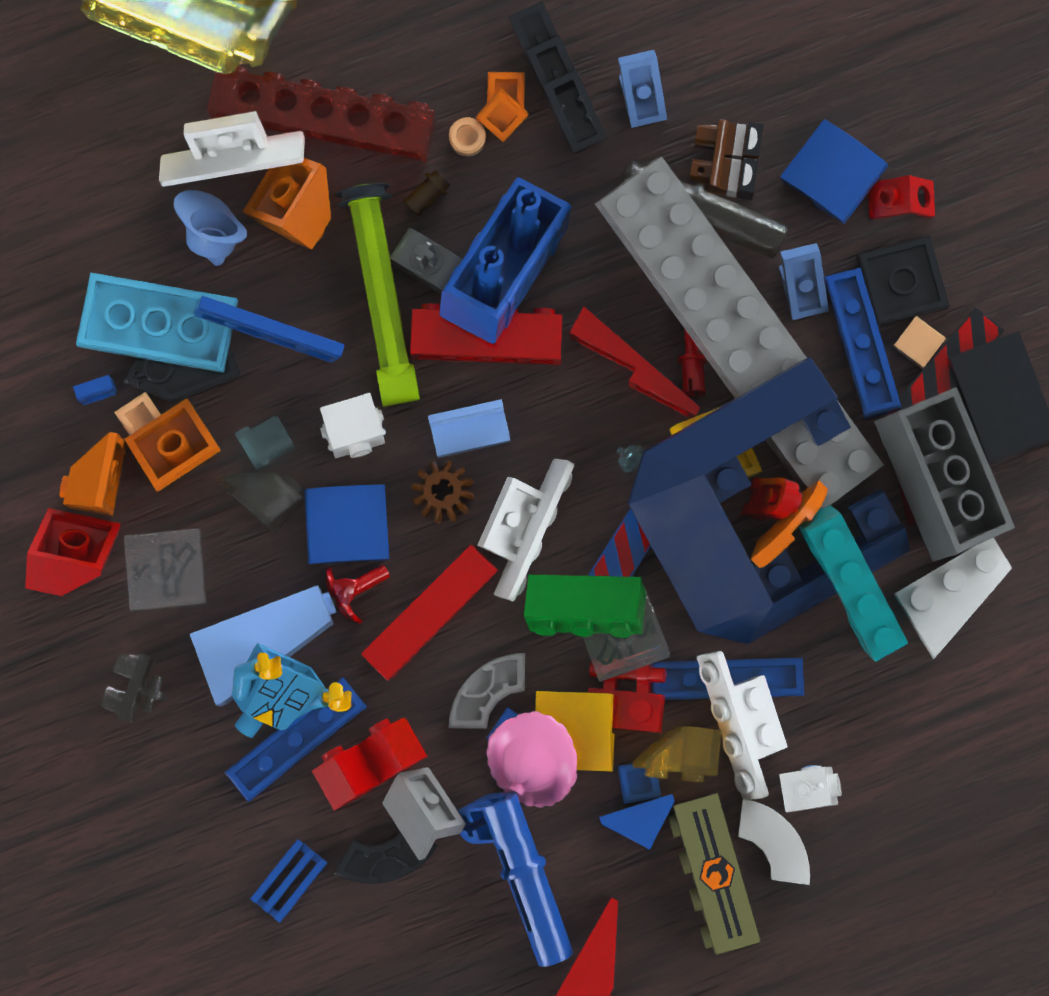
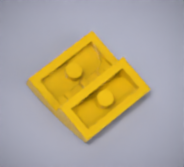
(587, 721)

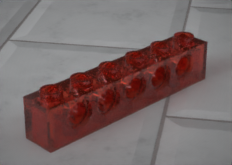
(409, 143)

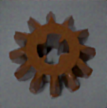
(450, 502)

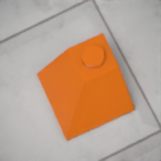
(293, 202)
(95, 477)

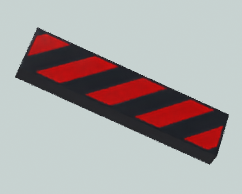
(937, 374)

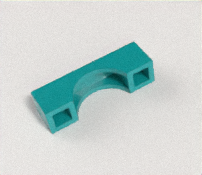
(854, 583)

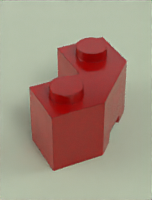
(370, 763)

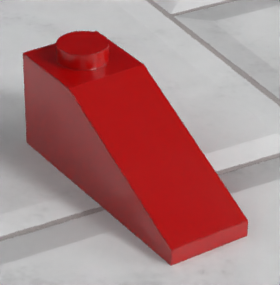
(595, 965)

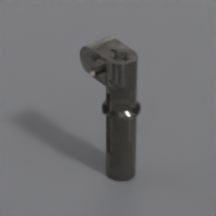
(730, 219)

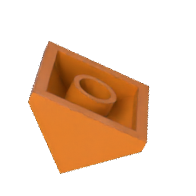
(172, 445)

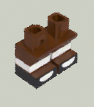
(734, 158)

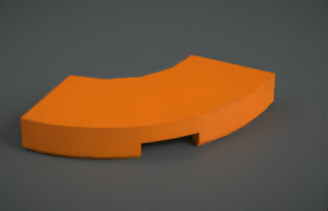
(780, 534)

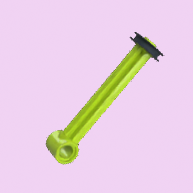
(396, 375)

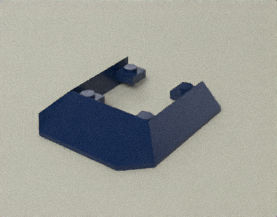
(698, 468)

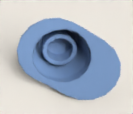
(209, 224)

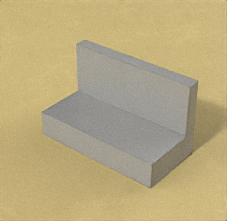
(422, 810)

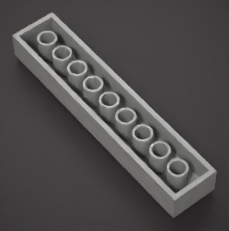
(725, 316)

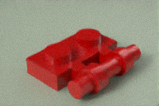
(637, 709)

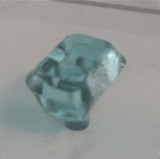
(630, 457)

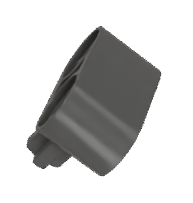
(424, 260)

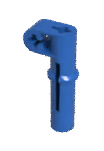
(501, 821)

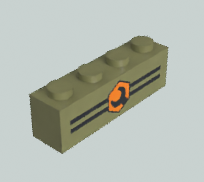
(715, 873)

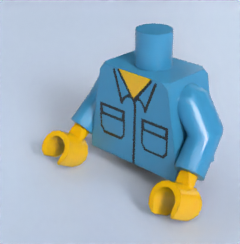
(280, 690)

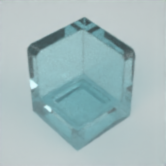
(265, 442)

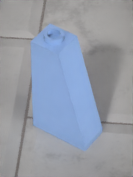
(279, 626)

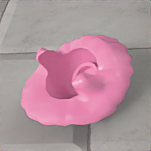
(533, 759)

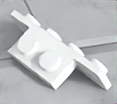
(228, 148)
(520, 523)
(746, 721)

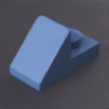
(642, 88)
(804, 281)

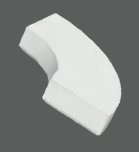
(777, 841)

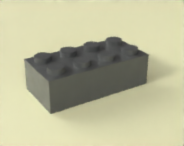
(944, 474)

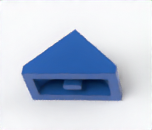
(640, 822)

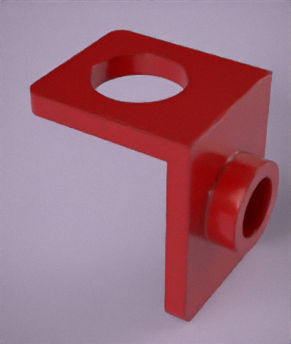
(900, 197)

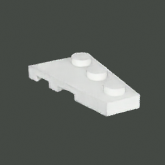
(952, 593)

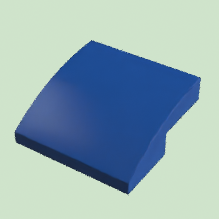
(834, 171)
(346, 524)

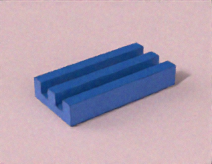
(268, 906)

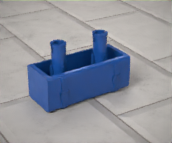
(505, 260)

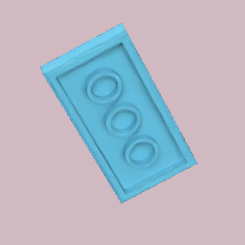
(152, 323)

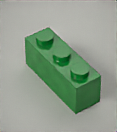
(585, 605)

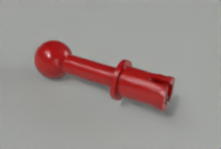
(692, 368)

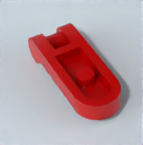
(772, 499)

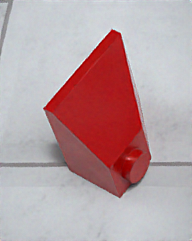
(68, 551)

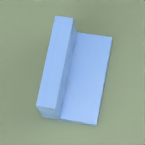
(469, 428)

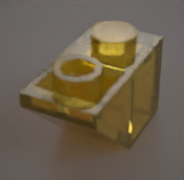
(683, 751)

